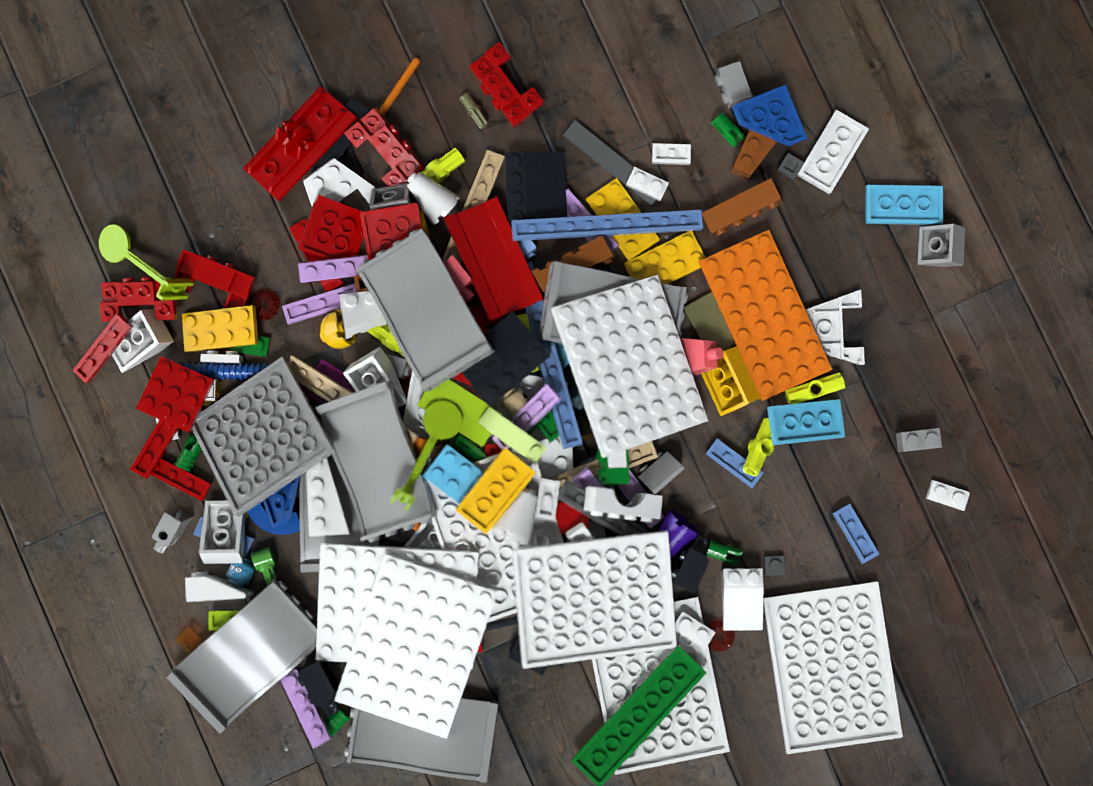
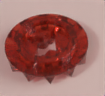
(273, 305)
(728, 639)

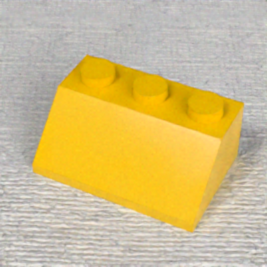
(730, 383)

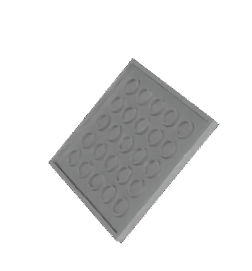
(261, 436)

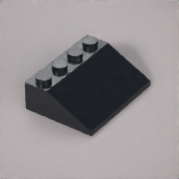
(535, 185)
(514, 358)

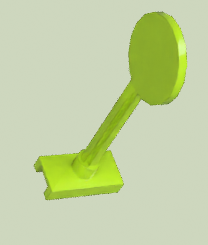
(115, 247)
(441, 422)

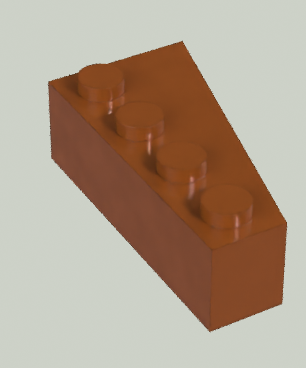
(752, 154)
(742, 207)
(589, 256)

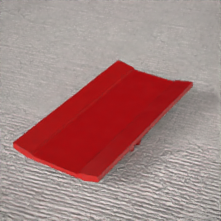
(299, 143)
(493, 259)

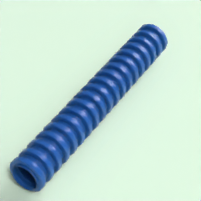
(226, 371)

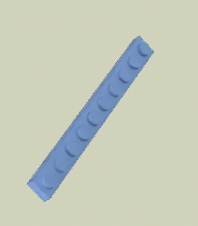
(606, 225)
(553, 375)

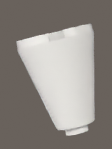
(431, 196)
(518, 519)

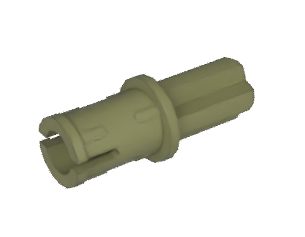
(474, 110)

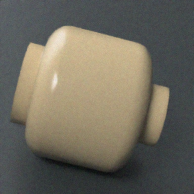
(514, 401)

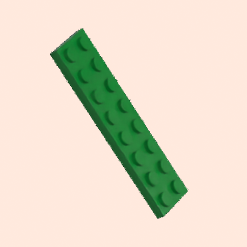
(638, 716)

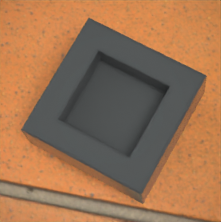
(790, 166)
(774, 565)

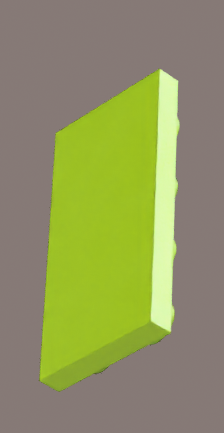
(468, 404)

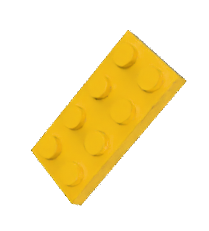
(614, 200)
(668, 260)
(220, 328)
(495, 491)

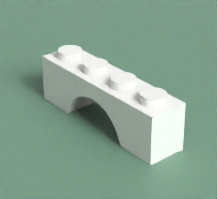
(604, 501)

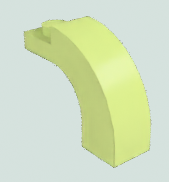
(512, 435)

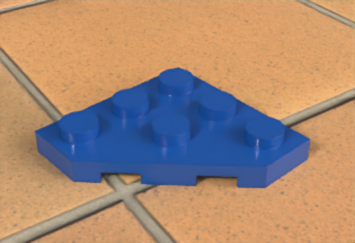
(772, 116)
(280, 504)

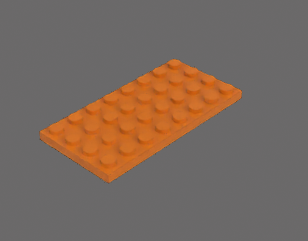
(765, 315)

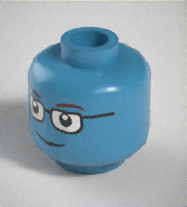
(240, 573)

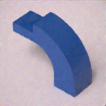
(260, 518)

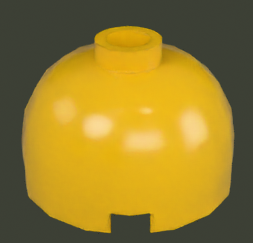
(333, 331)

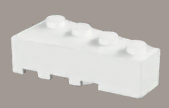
(359, 313)
(324, 504)

